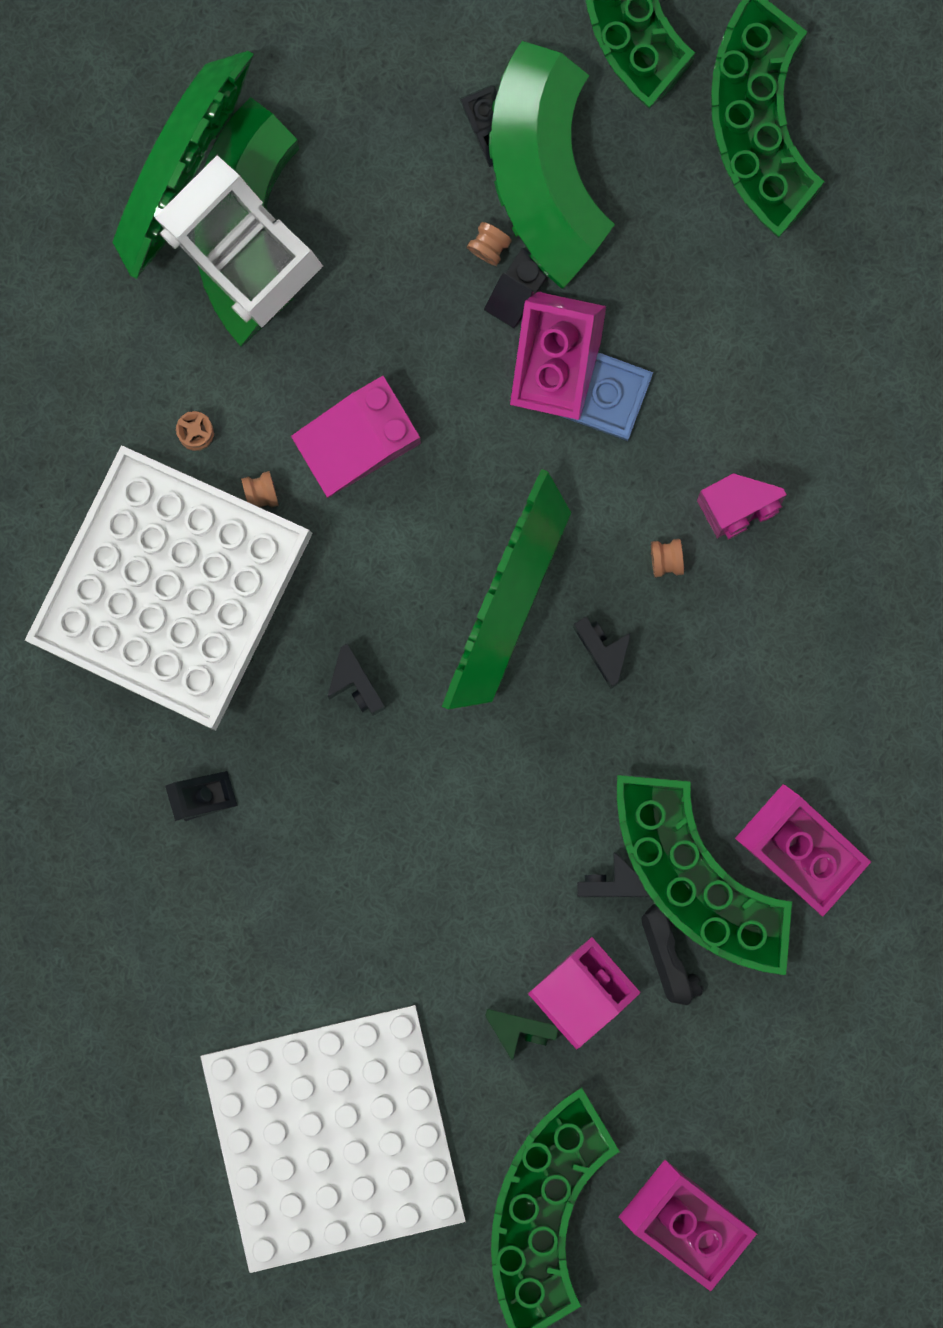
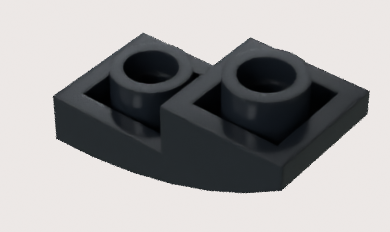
(479, 114)

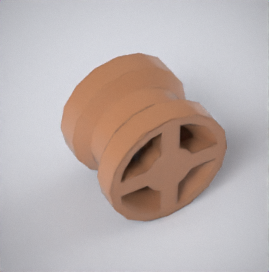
(489, 243)
(189, 427)
(260, 490)
(667, 558)

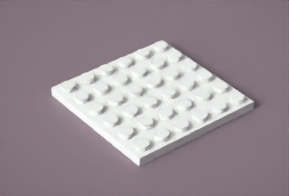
(168, 587)
(332, 1139)

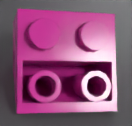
(737, 501)
(584, 993)

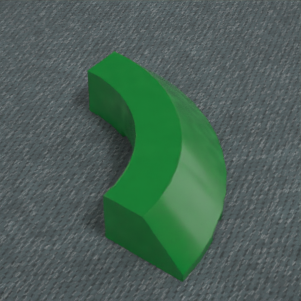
(640, 46)
(752, 117)
(257, 150)
(177, 156)
(537, 162)
(510, 596)
(689, 882)

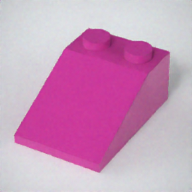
(556, 354)
(356, 437)
(803, 849)
(687, 1225)

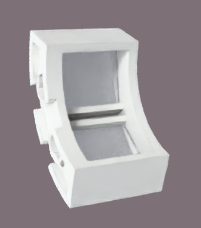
(233, 245)

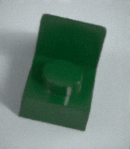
(509, 1026)

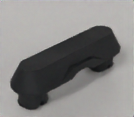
(676, 984)

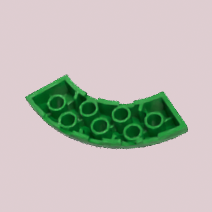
(536, 1211)

